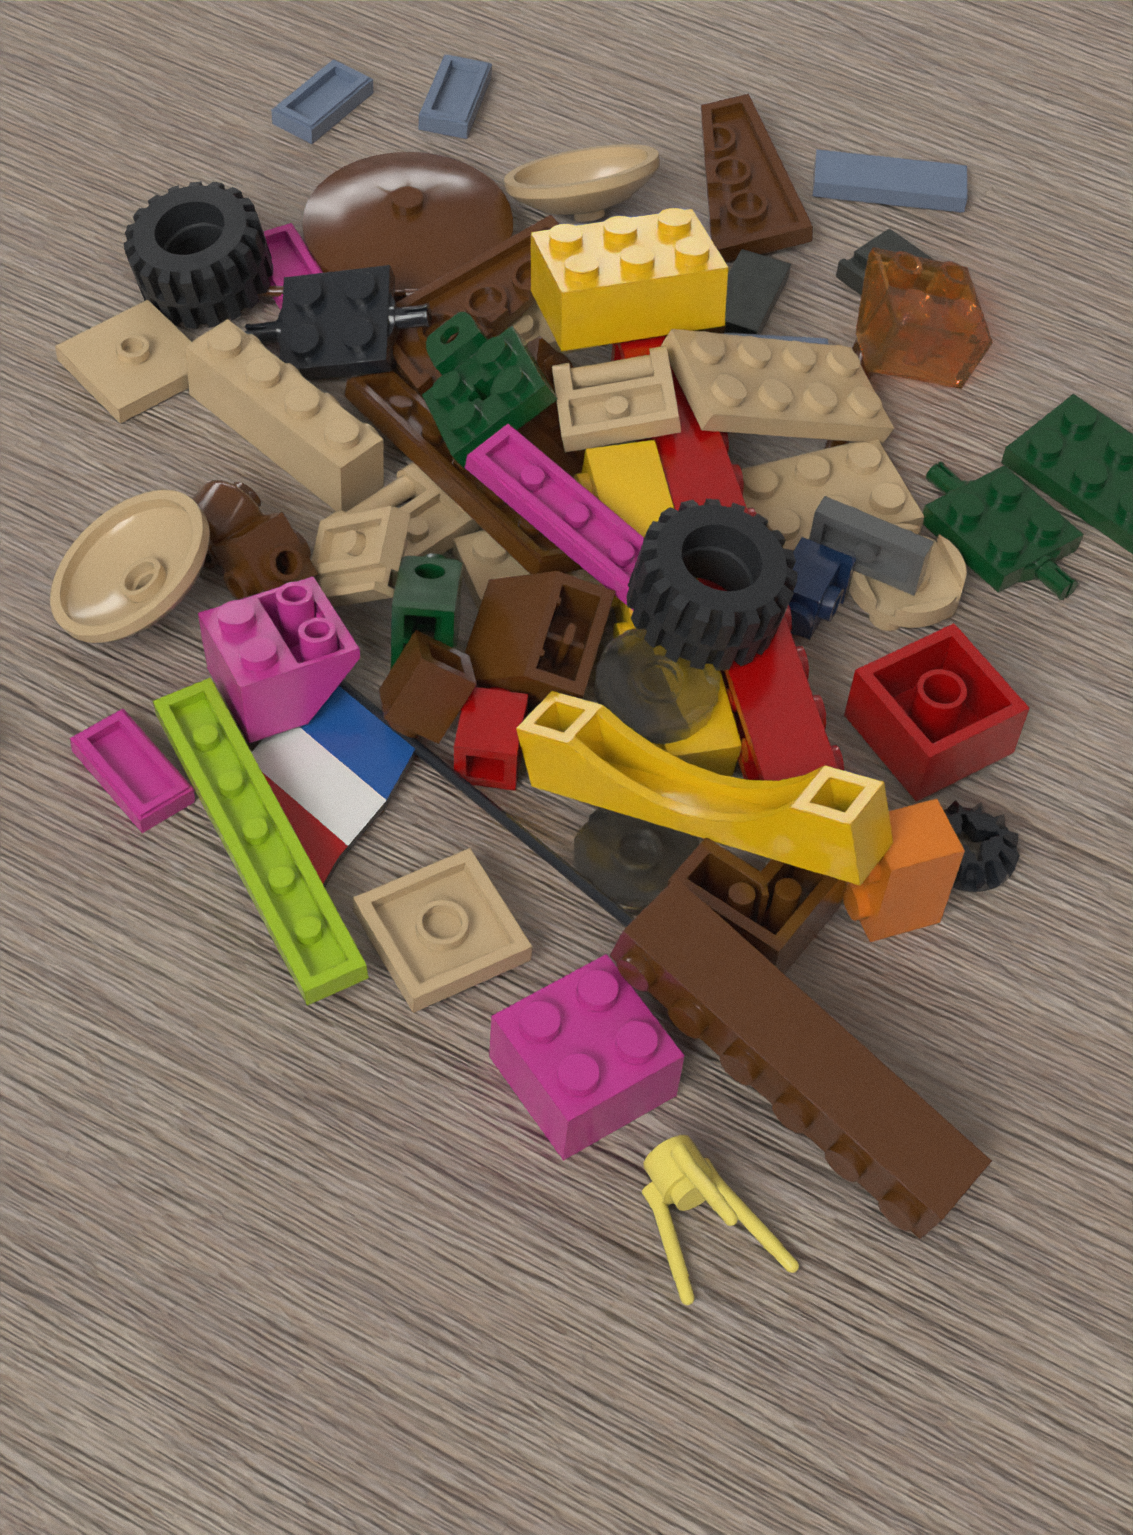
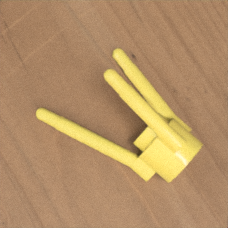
(687, 1180)

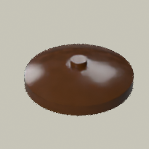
(407, 213)

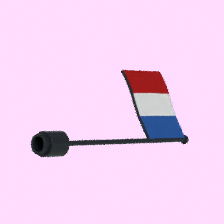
(345, 770)

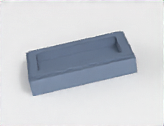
(455, 96)
(322, 101)

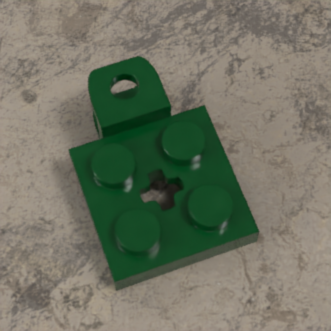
(482, 384)

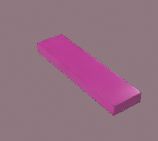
(558, 507)

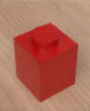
(487, 738)

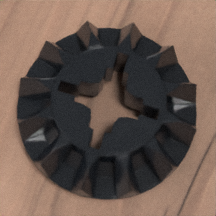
(997, 852)

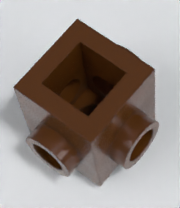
(264, 556)

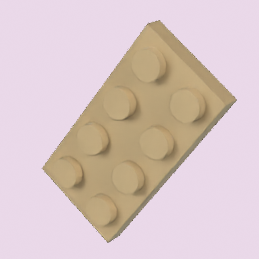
(776, 387)

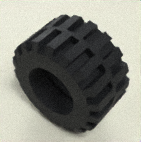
(199, 254)
(722, 548)

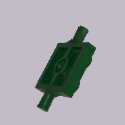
(1002, 529)

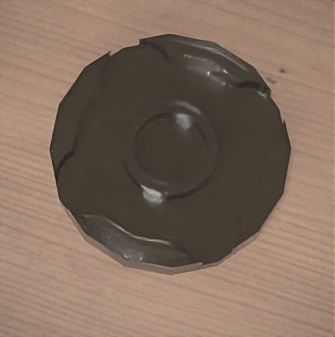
(643, 694)
(629, 857)

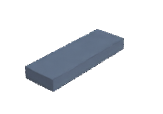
(890, 181)

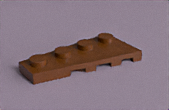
(488, 288)

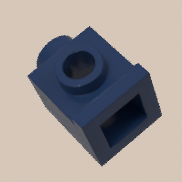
(820, 586)

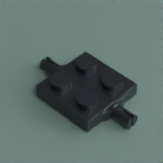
(340, 322)

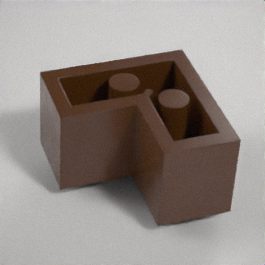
(771, 908)

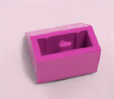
(277, 656)

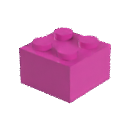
(585, 1056)

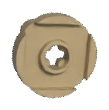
(933, 602)

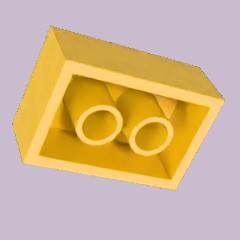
(628, 278)

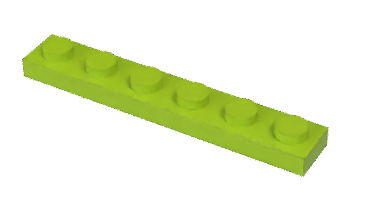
(261, 842)

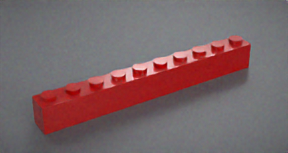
(771, 696)

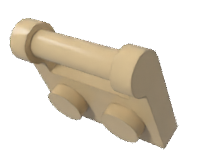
(616, 401)
(433, 517)

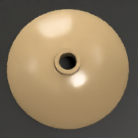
(583, 179)
(130, 567)

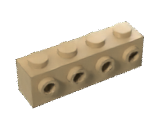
(285, 416)

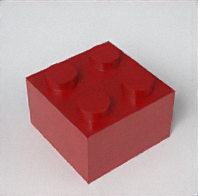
(935, 711)

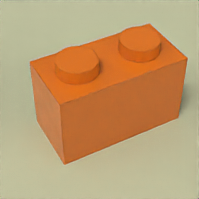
(912, 878)

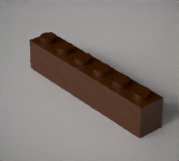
(798, 1059)

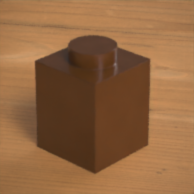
(426, 688)

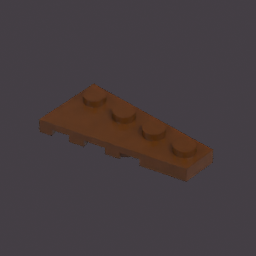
(746, 183)

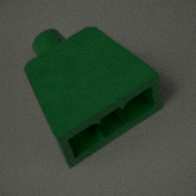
(426, 600)

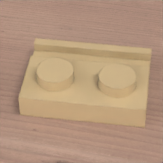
(359, 553)

